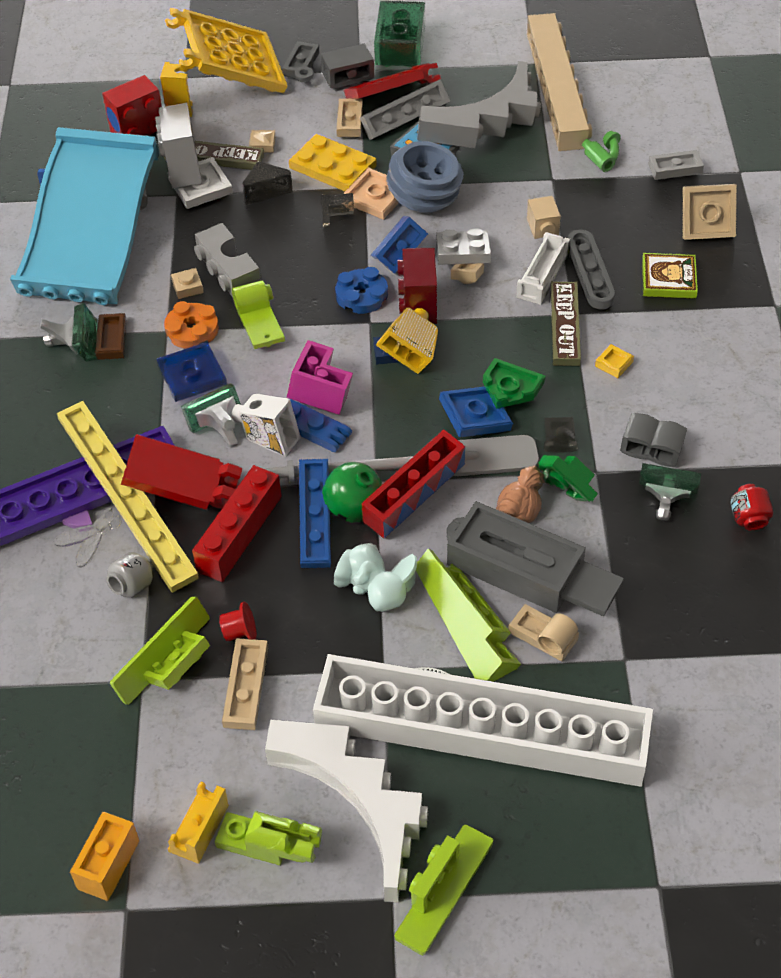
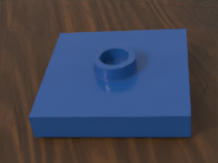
(474, 412)

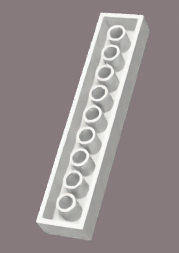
(485, 719)

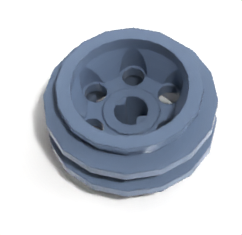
(424, 176)

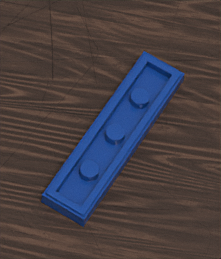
(314, 514)

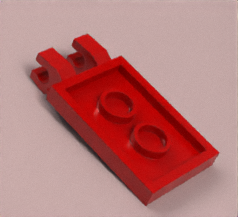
(416, 73)
(179, 474)

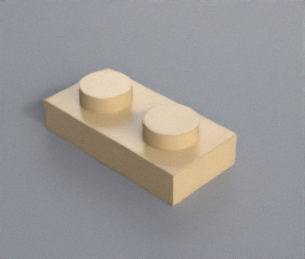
(349, 118)

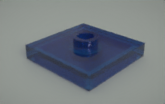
(191, 371)

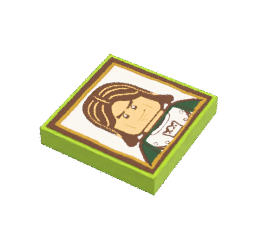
(669, 275)

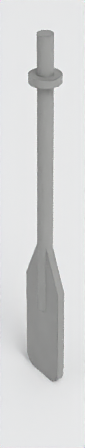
(481, 457)

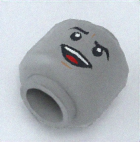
(129, 574)

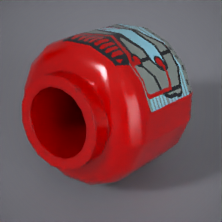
(751, 507)

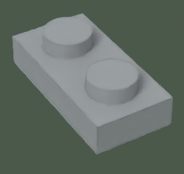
(676, 164)

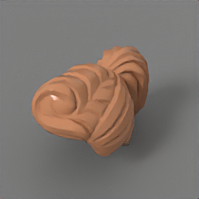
(522, 497)

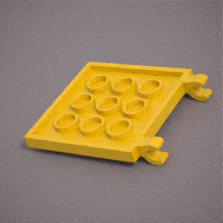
(229, 50)

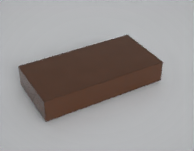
(111, 336)

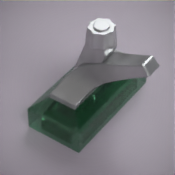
(77, 333)
(213, 411)
(668, 485)

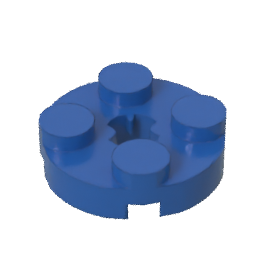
(368, 279)

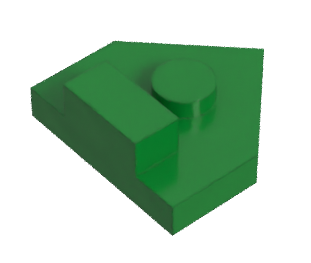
(511, 384)
(569, 475)

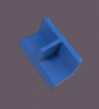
(403, 236)

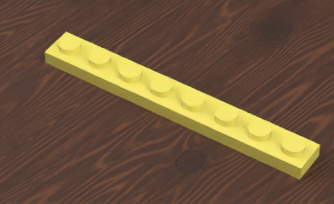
(131, 503)

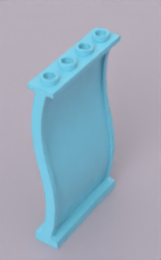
(86, 216)

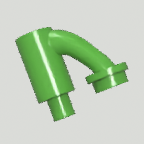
(598, 155)

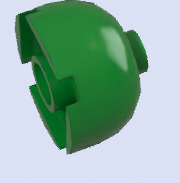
(348, 488)

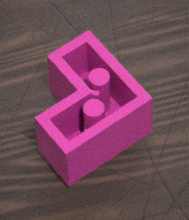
(316, 381)

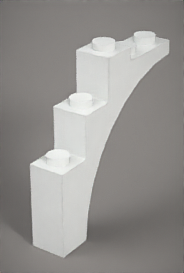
(329, 756)

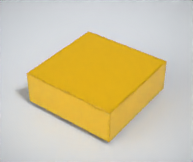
(614, 361)

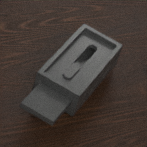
(528, 561)

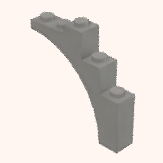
(490, 116)

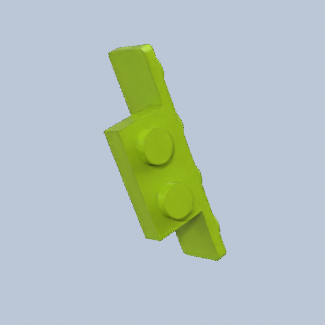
(165, 654)
(441, 886)

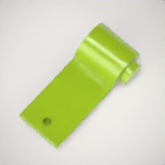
(256, 314)

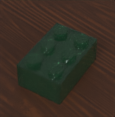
(399, 33)

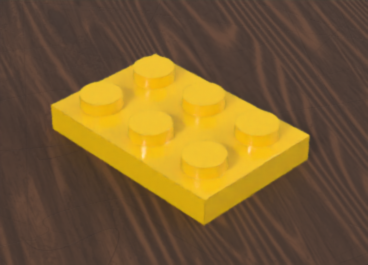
(331, 162)

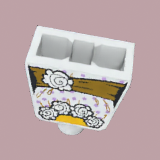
(268, 422)

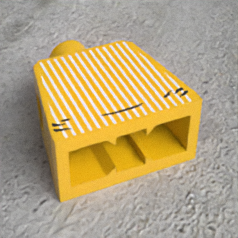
(411, 339)

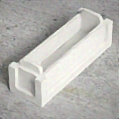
(543, 268)

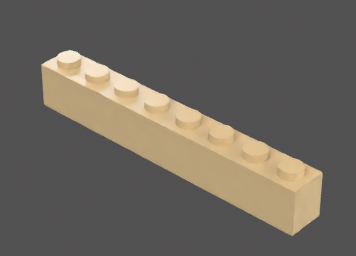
(558, 82)

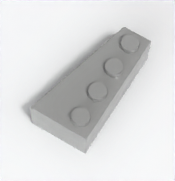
(178, 145)

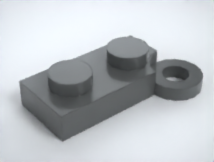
(301, 61)

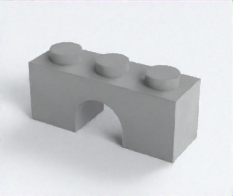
(218, 251)

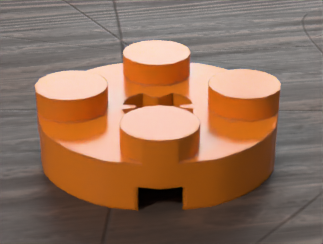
(191, 313)

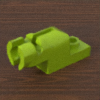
(268, 838)

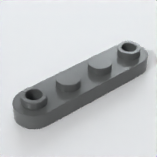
(591, 269)

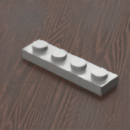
(404, 109)

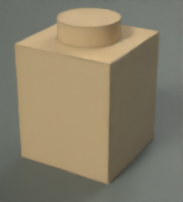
(543, 216)

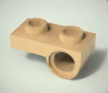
(551, 635)

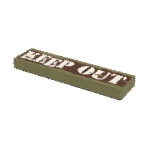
(229, 155)
(565, 324)

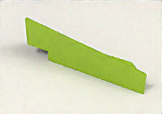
(468, 618)

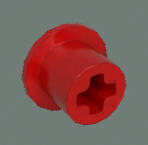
(238, 623)

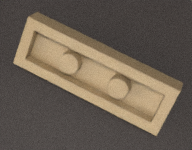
(245, 684)

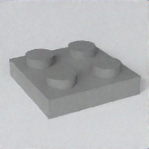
(463, 247)

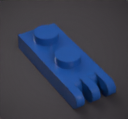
(319, 427)

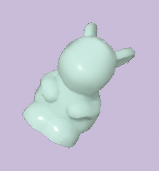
(367, 572)

